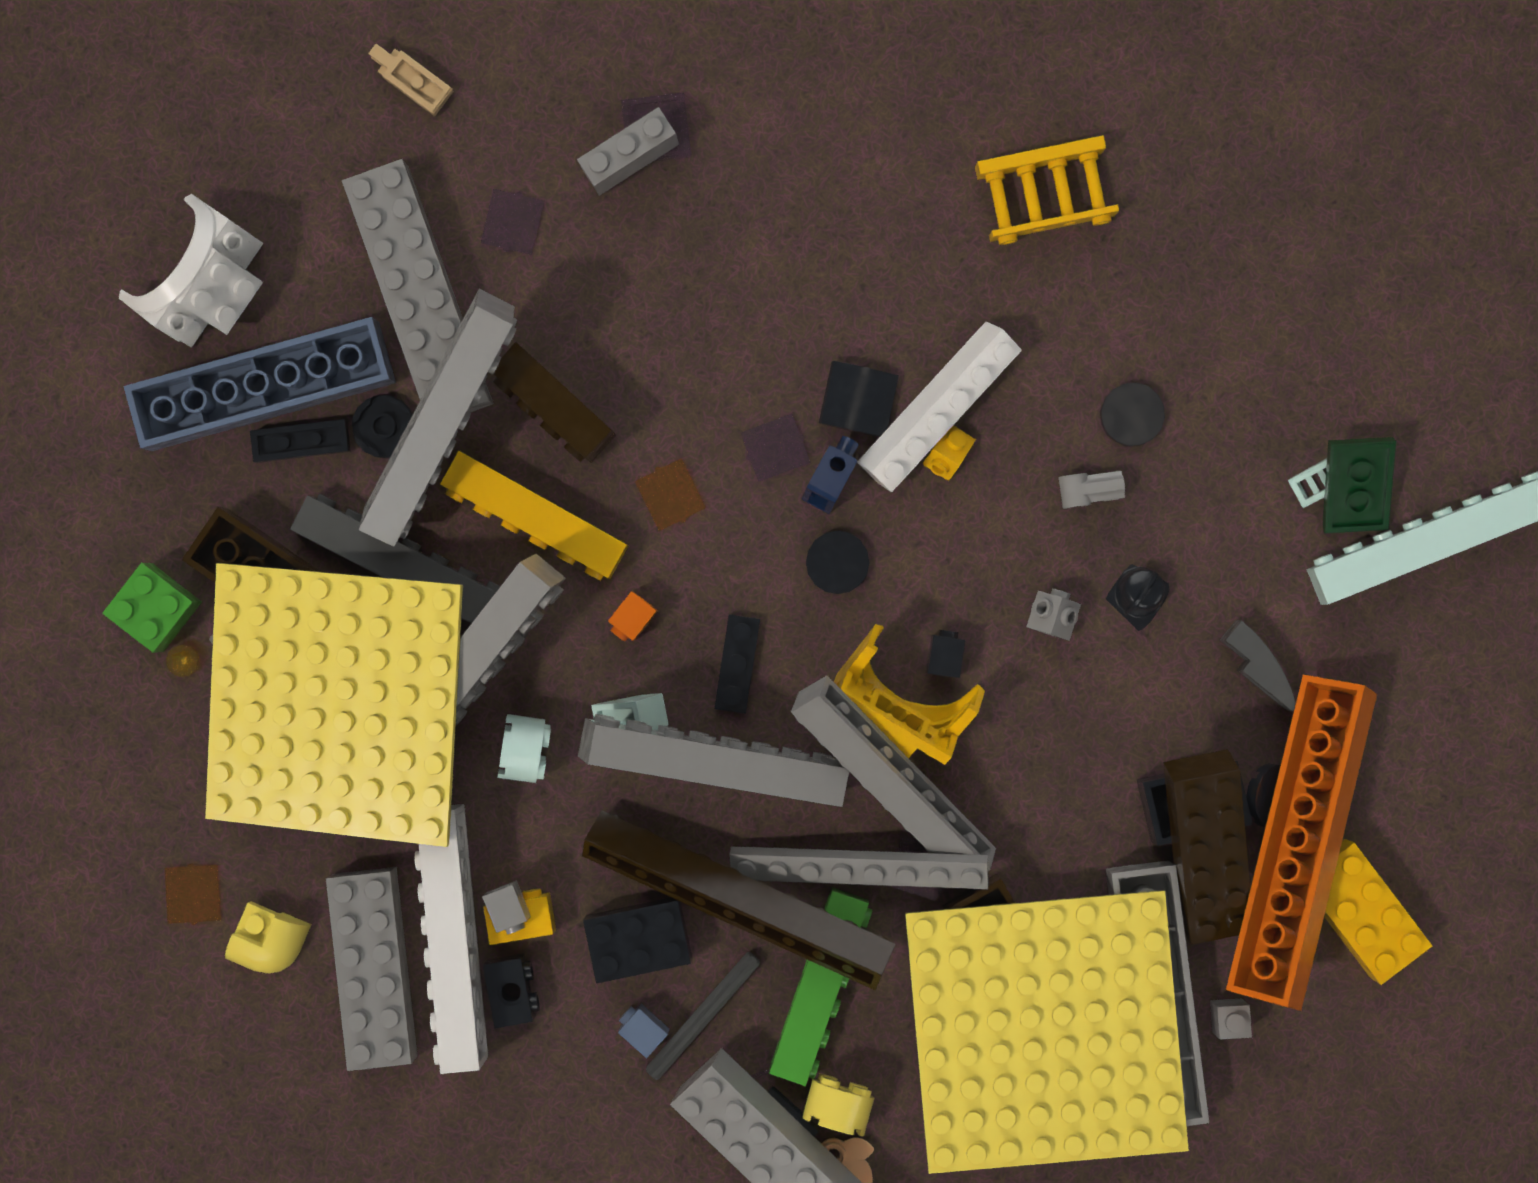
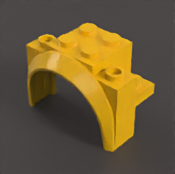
(905, 722)

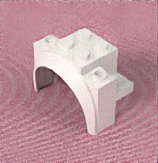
(207, 282)

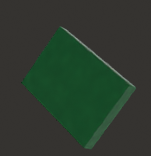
(1358, 484)

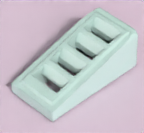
(1306, 474)

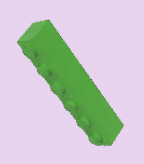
(815, 1002)

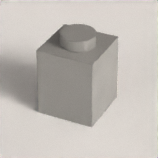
(507, 908)
(1231, 1018)

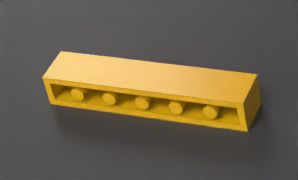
(534, 515)

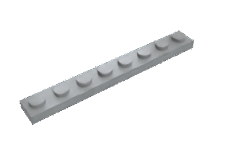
(862, 867)

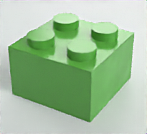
(152, 607)

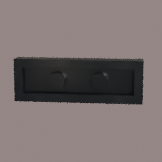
(300, 441)
(737, 664)

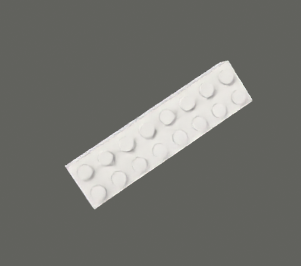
(452, 951)

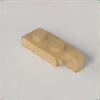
(412, 79)

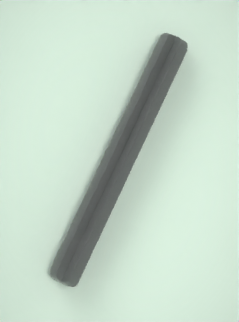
(702, 1015)

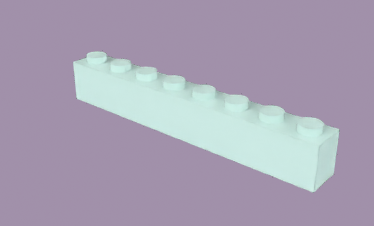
(1426, 542)

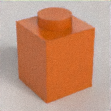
(631, 617)

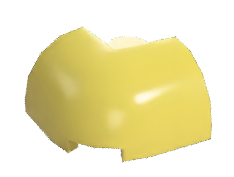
(266, 939)

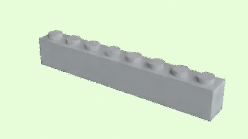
(887, 772)

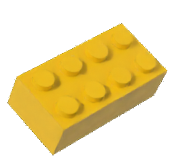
(1371, 917)

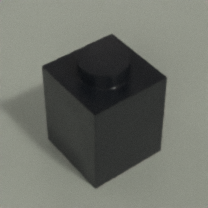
(945, 654)

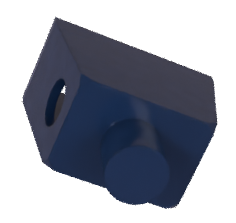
(826, 483)

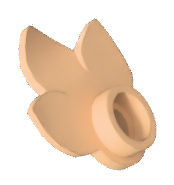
(853, 1156)

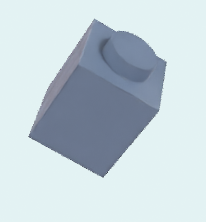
(642, 1029)

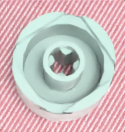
(523, 749)

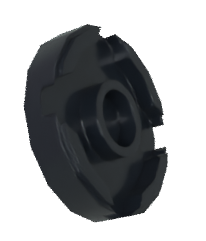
(1132, 414)
(388, 429)
(837, 562)
(1261, 792)

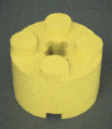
(839, 1106)

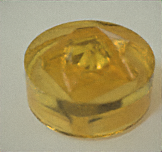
(183, 660)

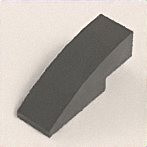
(1259, 664)

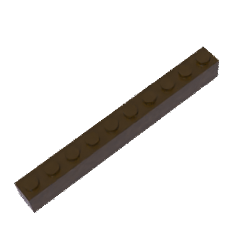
(738, 899)

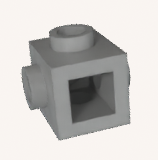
(1054, 614)

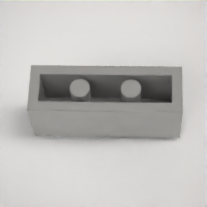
(628, 151)

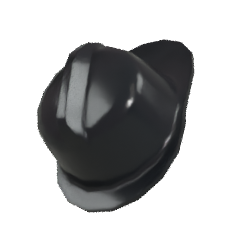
(1138, 595)

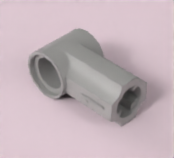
(1085, 489)

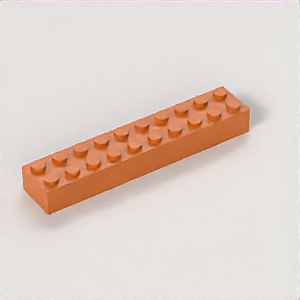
(1302, 841)

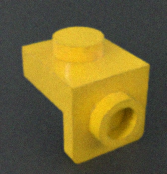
(949, 453)

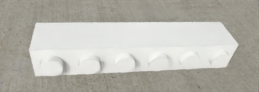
(939, 406)

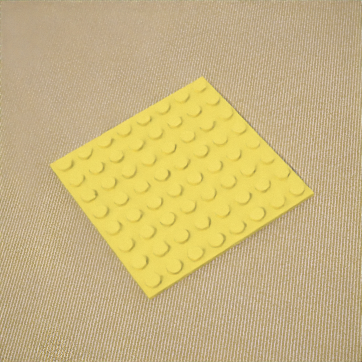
(333, 703)
(1046, 1032)

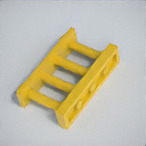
(1056, 159)

